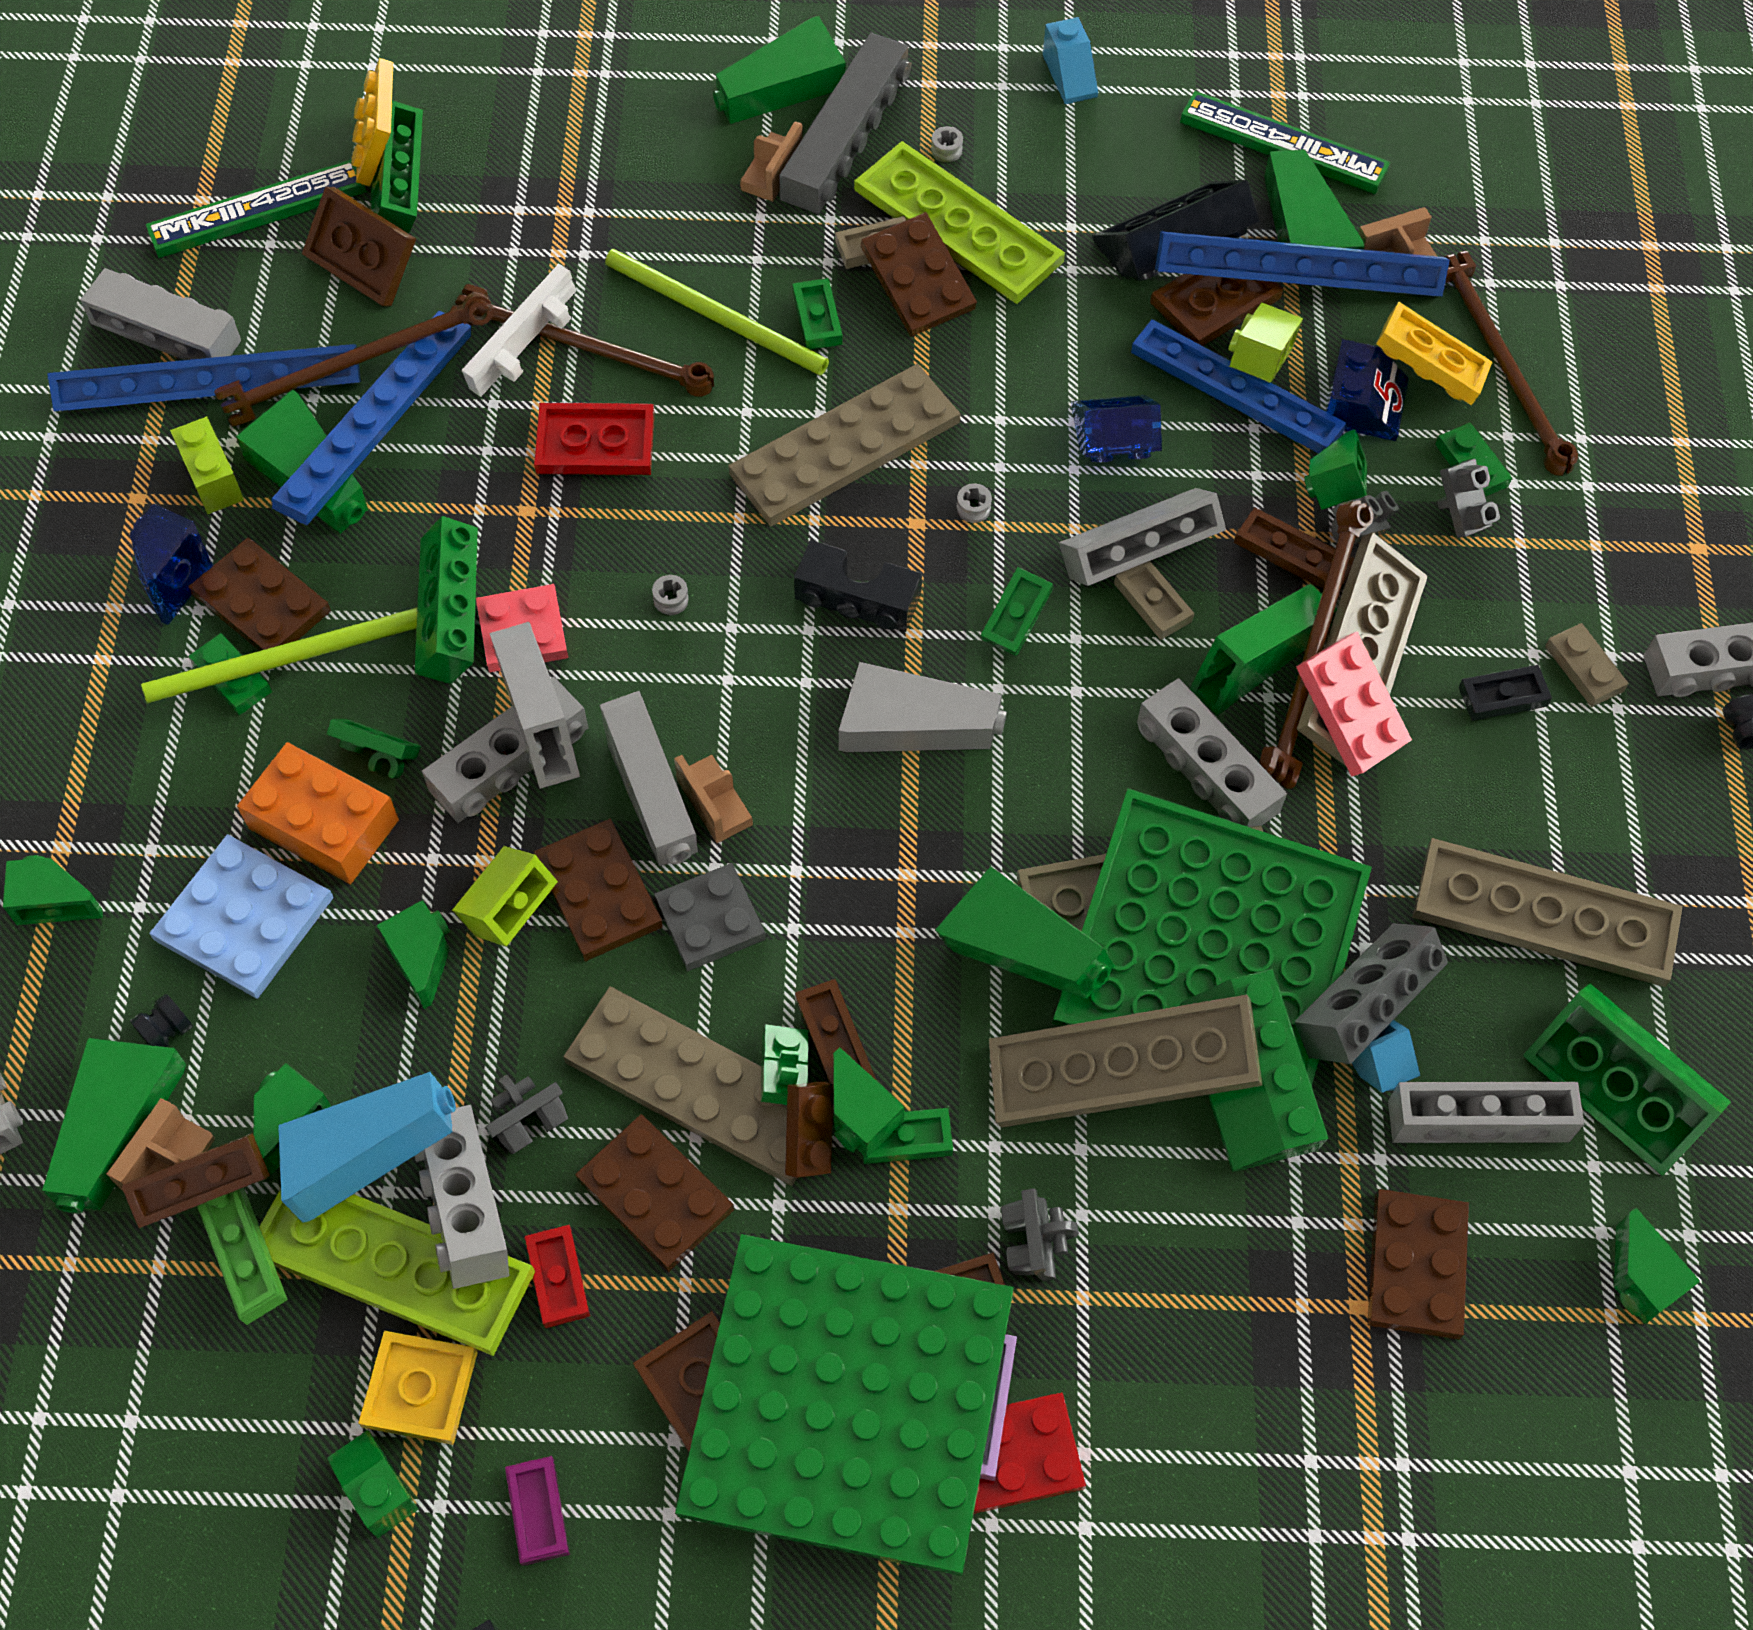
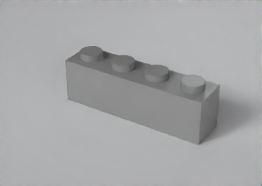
(159, 318)
(1142, 536)

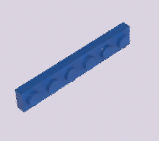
(1240, 390)

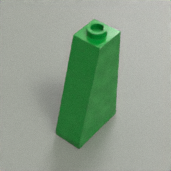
(781, 73)
(1304, 204)
(283, 441)
(1256, 649)
(1023, 936)
(106, 1108)

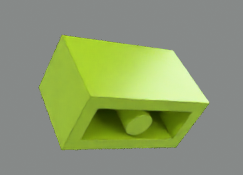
(1264, 341)
(207, 465)
(505, 895)

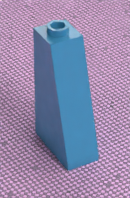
(359, 1141)

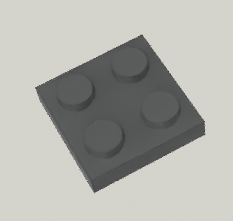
(709, 916)

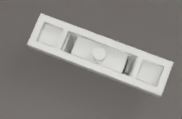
(501, 350)

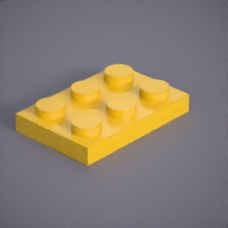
(374, 121)
(1434, 354)

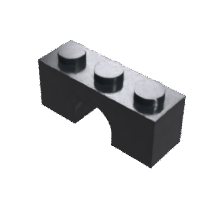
(884, 600)

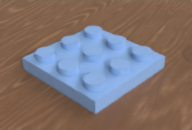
(242, 916)

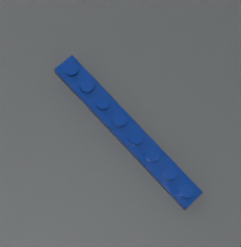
(1301, 264)
(187, 378)
(367, 423)

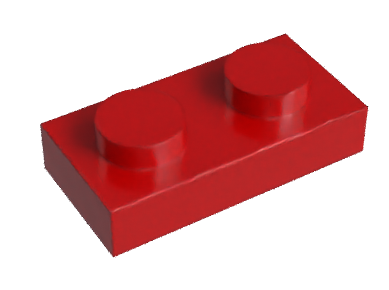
(557, 1276)

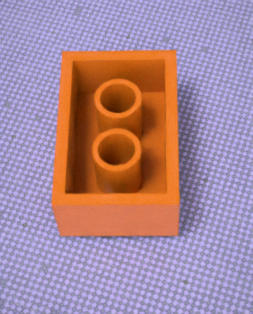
(318, 812)

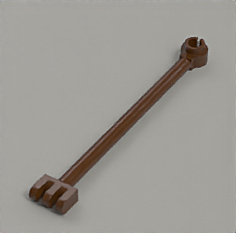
(685, 375)
(245, 399)
(1557, 451)
(1278, 761)

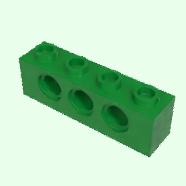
(397, 175)
(446, 600)

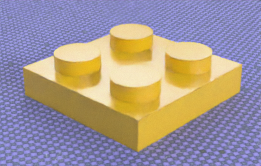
(418, 1387)

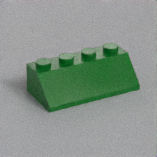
(1627, 1079)
(1282, 1114)

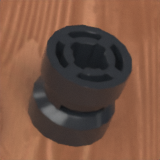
(1740, 715)
(163, 1022)

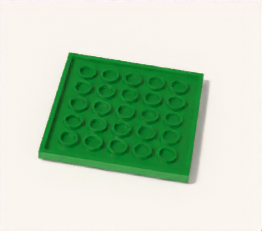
(1209, 902)
(847, 1404)

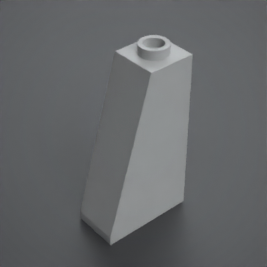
(535, 705)
(916, 713)
(648, 779)

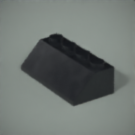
(1209, 210)

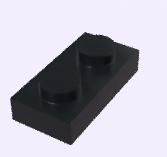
(1505, 692)

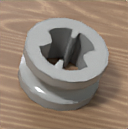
(947, 135)
(976, 492)
(669, 583)

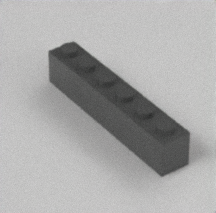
(844, 123)

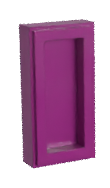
(537, 1511)

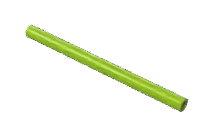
(717, 312)
(279, 656)

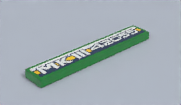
(1269, 135)
(250, 209)

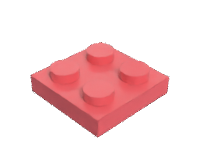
(512, 608)

